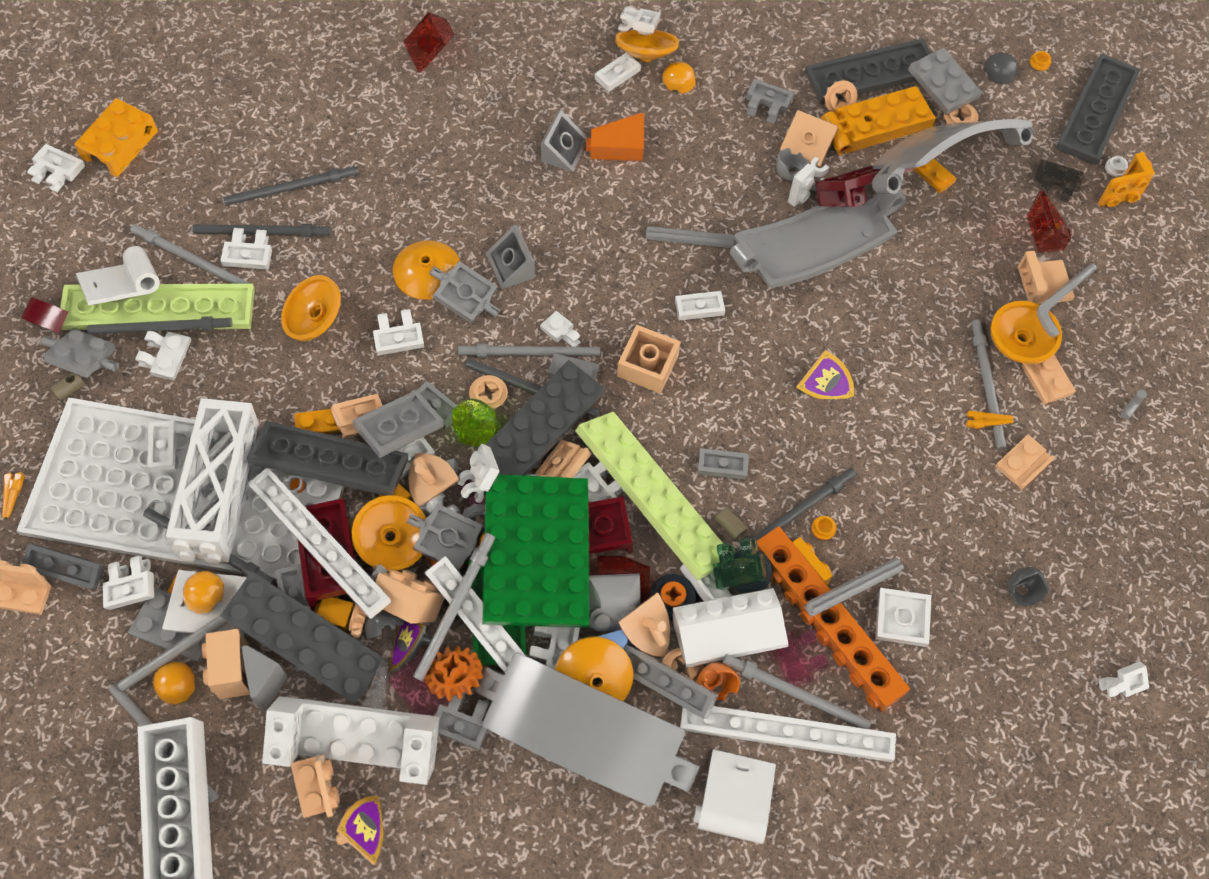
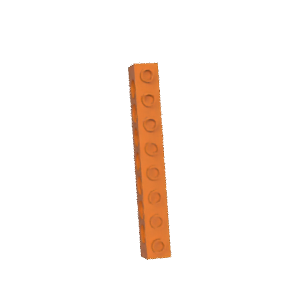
(893, 686)

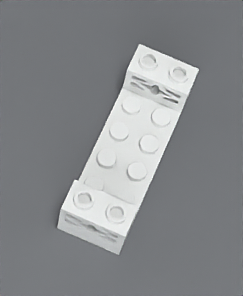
(352, 736)

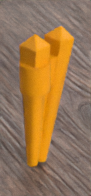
(984, 419)
(11, 491)

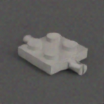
(465, 292)
(80, 353)
(446, 535)

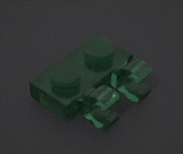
(739, 571)

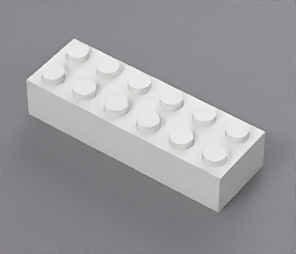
(174, 800)

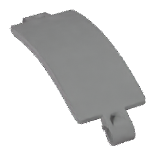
(929, 143)
(815, 240)
(585, 730)

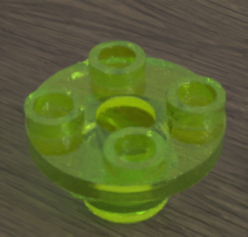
(474, 422)

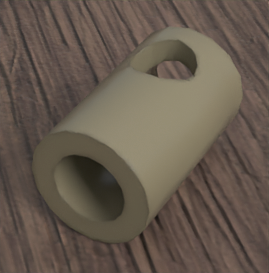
(67, 386)
(731, 523)

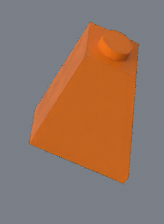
(618, 140)

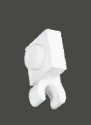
(560, 328)
(1129, 681)

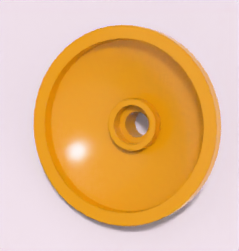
(647, 46)
(414, 276)
(311, 308)
(1021, 320)
(382, 517)
(598, 658)

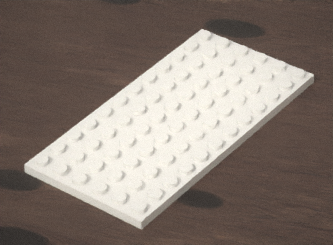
(100, 486)

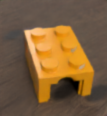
(117, 136)

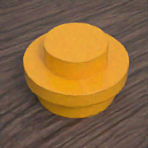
(1040, 61)
(823, 528)

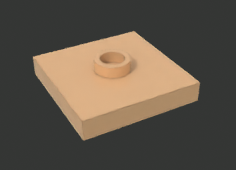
(809, 136)

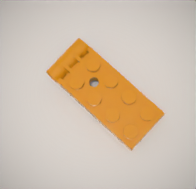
(879, 120)

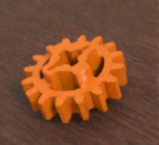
(454, 673)

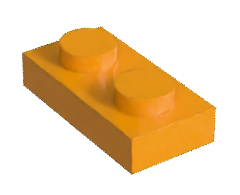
(936, 175)
(317, 421)
(808, 552)

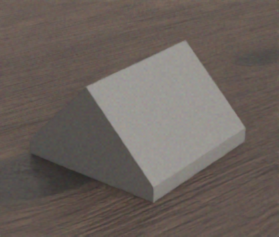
(563, 143)
(511, 259)
(263, 677)

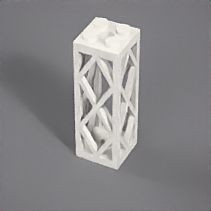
(185, 534)

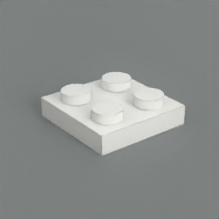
(903, 617)

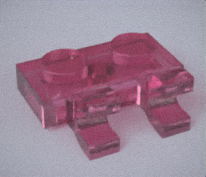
(792, 662)

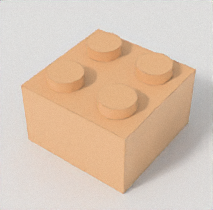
(648, 359)
(410, 597)
(225, 664)

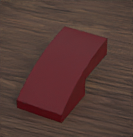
(45, 315)

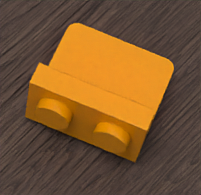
(1131, 184)

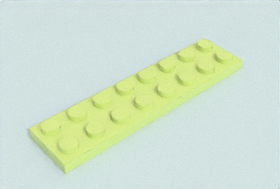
(165, 304)
(652, 493)

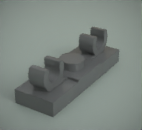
(63, 566)

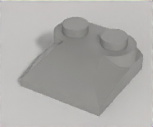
(612, 599)

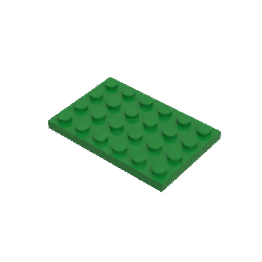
(539, 552)

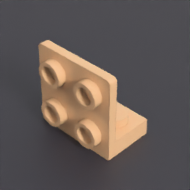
(1042, 278)
(22, 588)
(314, 786)

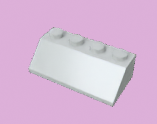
(729, 626)

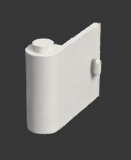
(122, 281)
(183, 620)
(736, 797)

